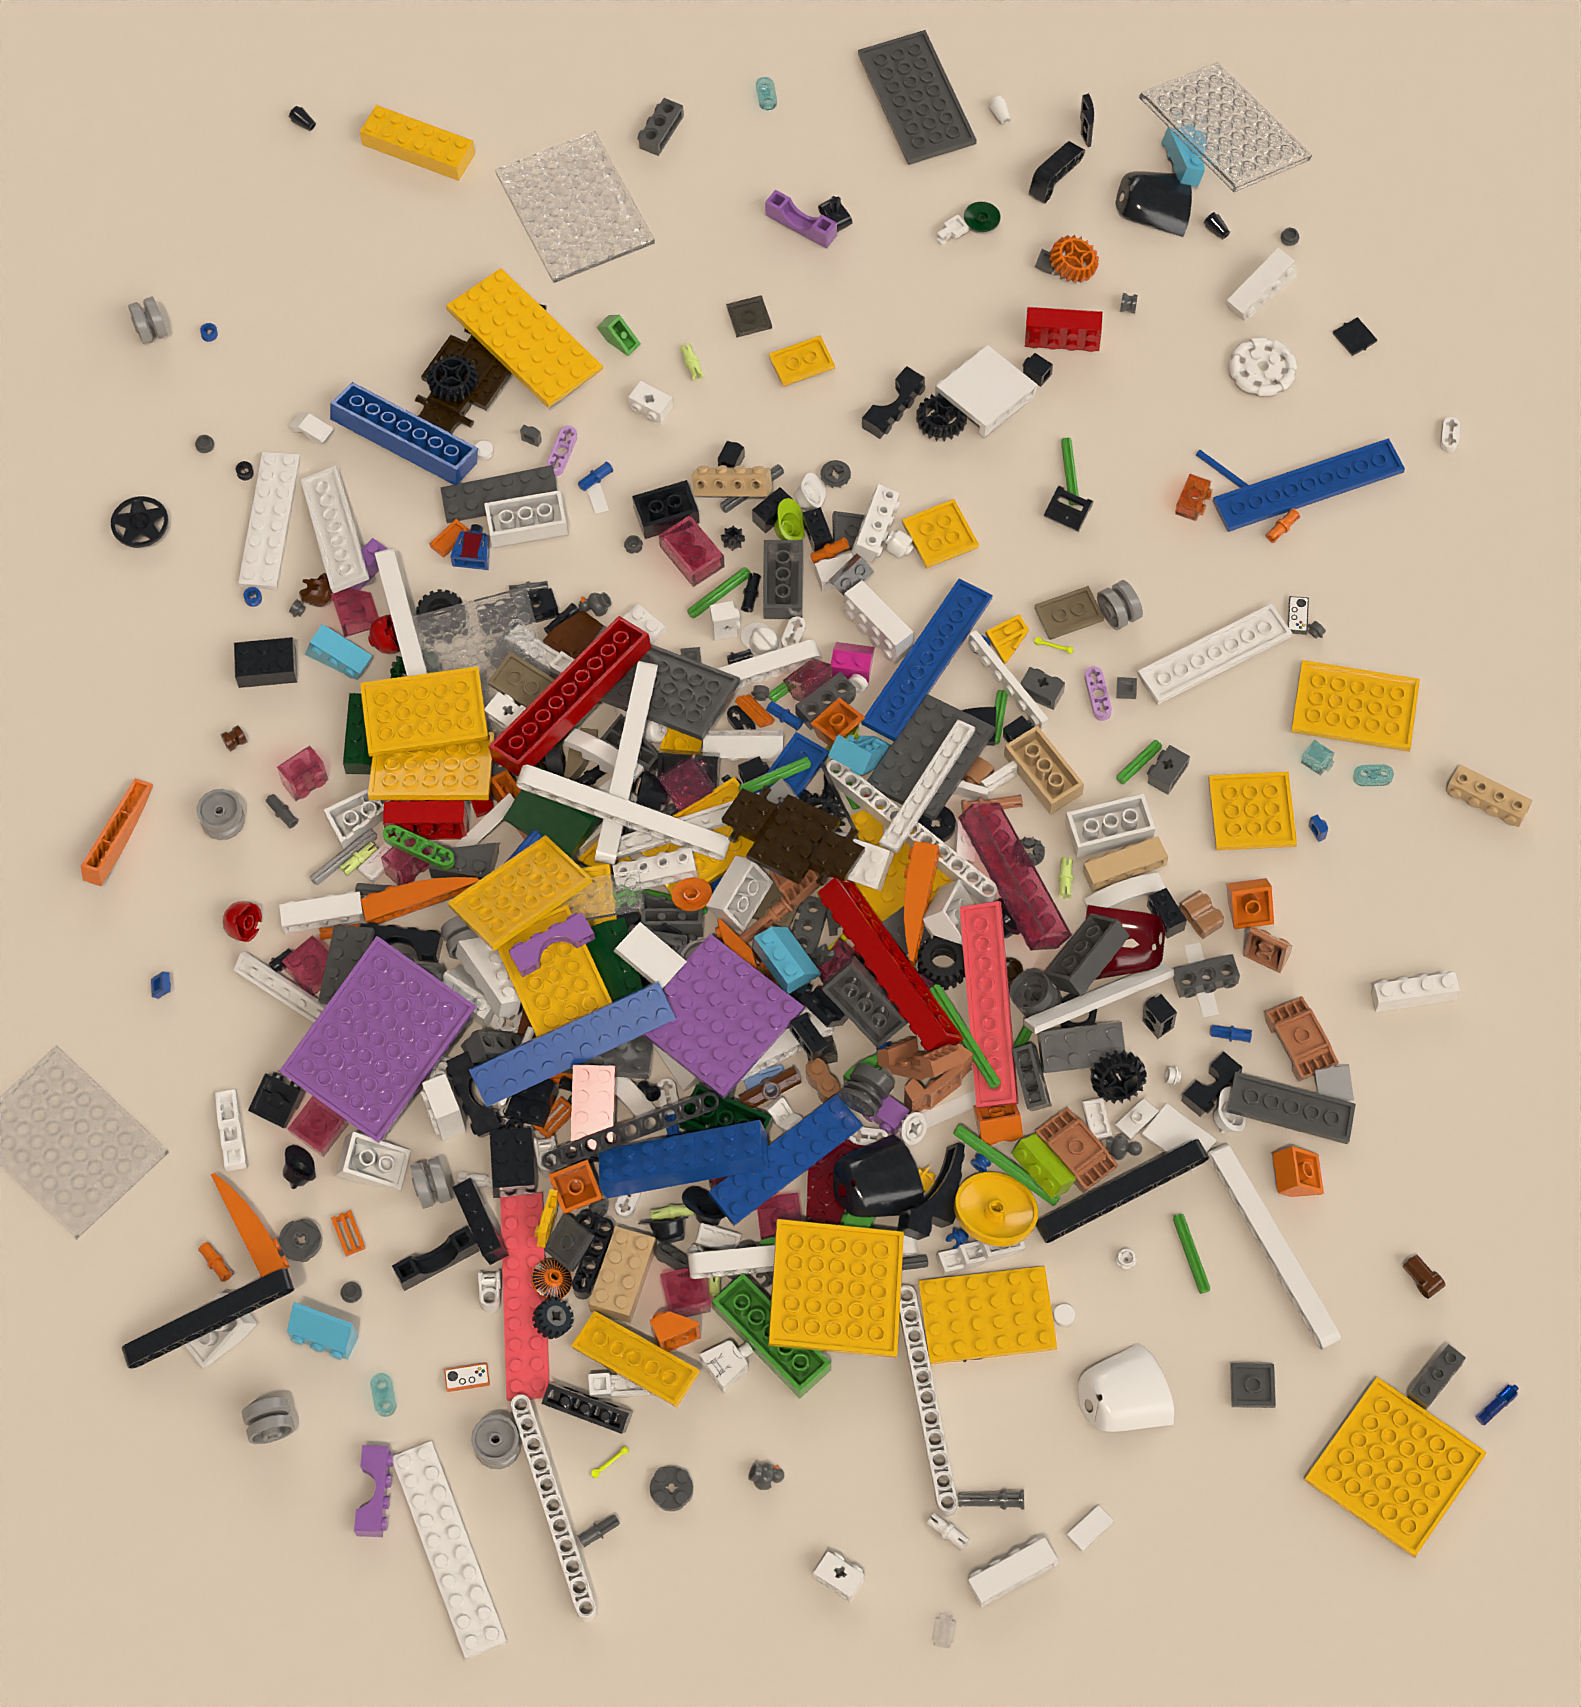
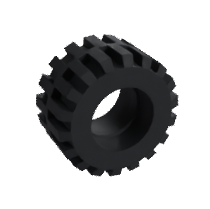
(437, 601)
(941, 947)

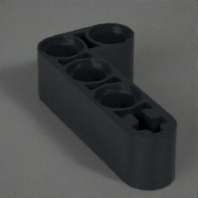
(1055, 169)
(591, 1257)

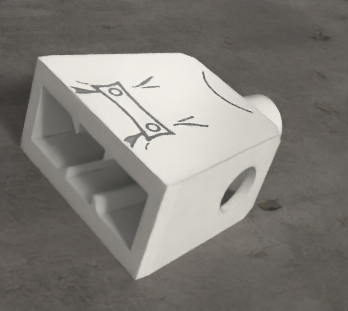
(726, 1363)

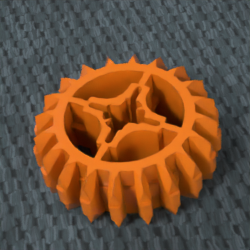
(1076, 254)

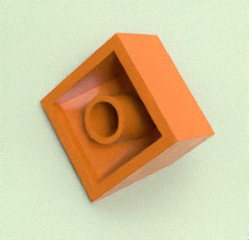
(836, 720)
(1250, 903)
(998, 1123)
(1297, 1172)
(575, 1186)
(673, 1330)

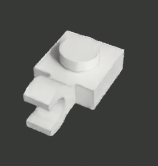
(954, 227)

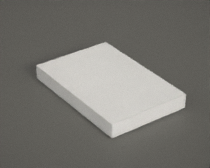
(650, 955)
(1172, 1130)

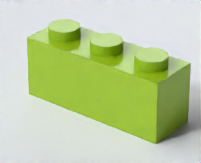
(1043, 1166)

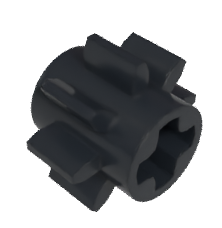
(732, 538)

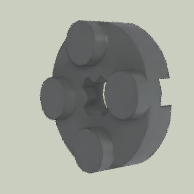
(296, 1229)
(663, 1479)

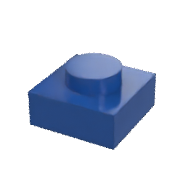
(1318, 827)
(160, 985)

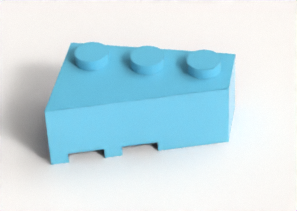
(1186, 163)
(338, 652)
(859, 754)

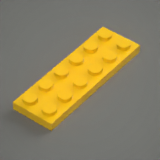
(635, 1359)

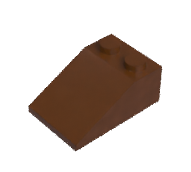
(574, 634)

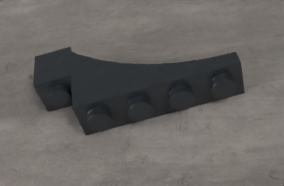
(938, 1204)

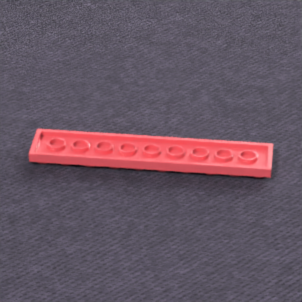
(989, 1000)
(524, 1348)

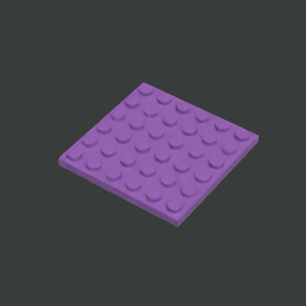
(722, 1015)

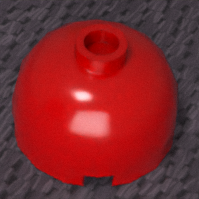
(383, 635)
(241, 920)

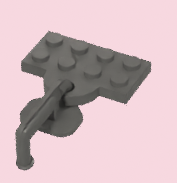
(345, 951)

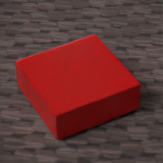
(482, 807)

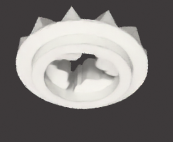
(499, 1023)
(919, 1128)

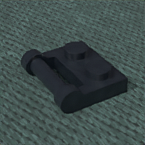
(1066, 514)

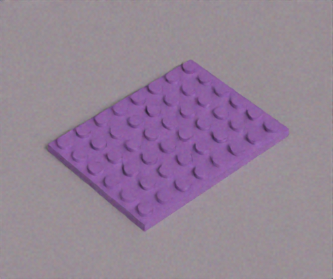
(378, 1039)

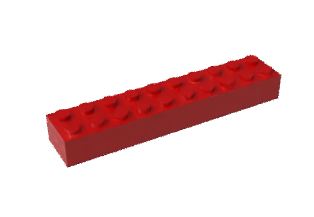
(570, 696)
(889, 965)

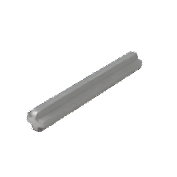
(333, 865)

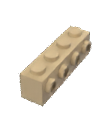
(732, 481)
(1489, 796)
(1125, 863)

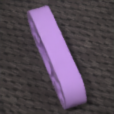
(560, 443)
(1100, 685)

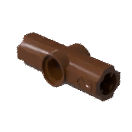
(783, 1081)

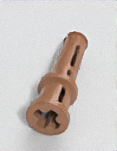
(1005, 802)
(773, 915)

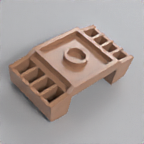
(795, 892)
(1301, 1037)
(906, 1061)
(918, 1098)
(1077, 1149)

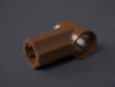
(1427, 1281)

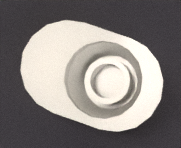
(810, 492)
(760, 638)
(1226, 1121)

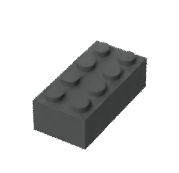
(783, 579)
(1086, 954)
(864, 1002)
(1079, 1045)

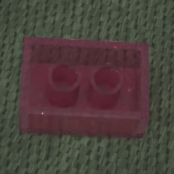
(691, 551)

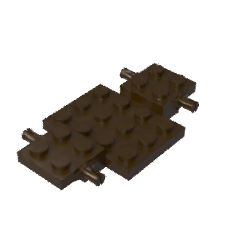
(491, 379)
(792, 837)

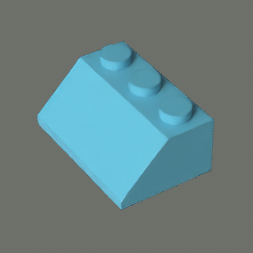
(785, 958)
(321, 1331)

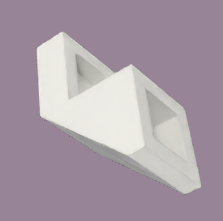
(311, 426)
(782, 1114)

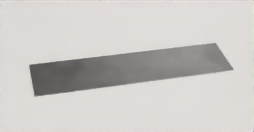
(837, 795)

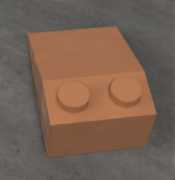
(1267, 949)

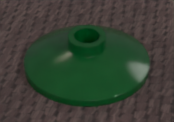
(982, 216)

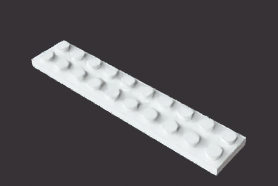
(449, 1550)

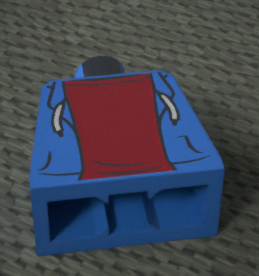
(471, 549)

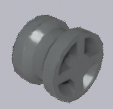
(1128, 303)

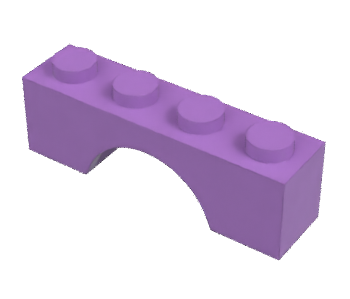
(818, 229)
(572, 931)
(371, 1518)

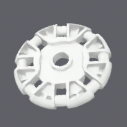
(1258, 357)

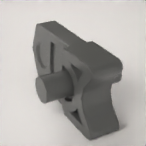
(822, 955)

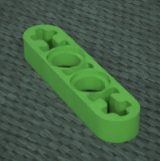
(417, 849)

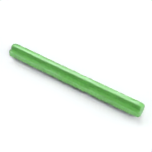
(968, 1042)
(1002, 1162)

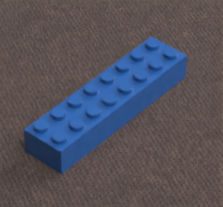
(403, 433)
(683, 1159)

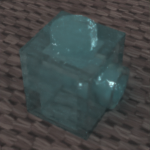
(1318, 758)

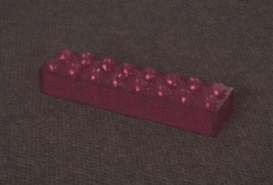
(1015, 876)

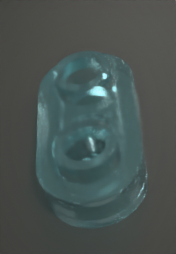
(766, 95)
(1374, 775)
(384, 1395)

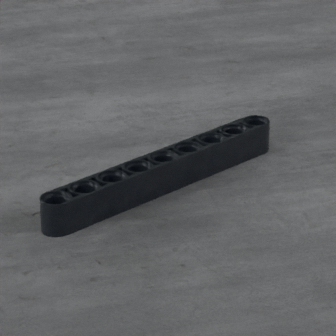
(641, 1130)
(1122, 1191)
(207, 1318)

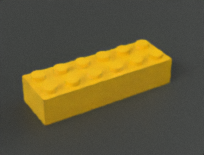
(417, 142)

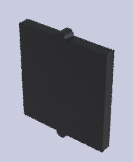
(1355, 336)

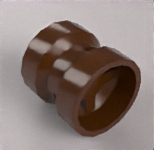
(233, 738)

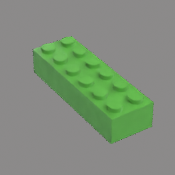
(748, 1315)

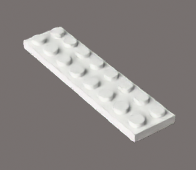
(269, 520)
(334, 529)
(1214, 654)

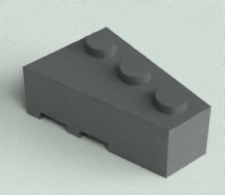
(647, 756)
(470, 861)
(664, 911)

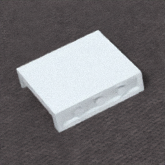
(987, 389)

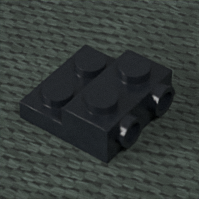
(823, 1008)
(276, 1099)
(533, 1104)

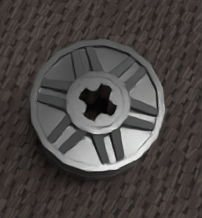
(1034, 993)
(866, 1090)

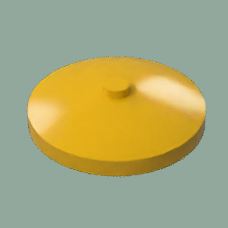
(996, 1209)

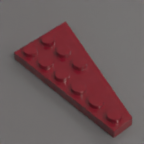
(821, 1203)

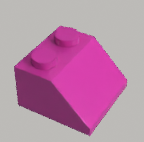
(852, 660)

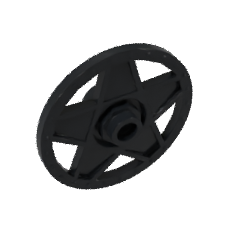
(139, 521)

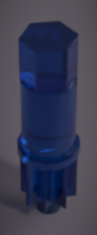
(1501, 1400)

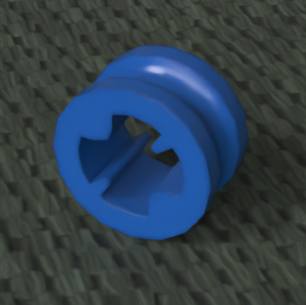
(208, 337)
(254, 601)
(980, 1163)

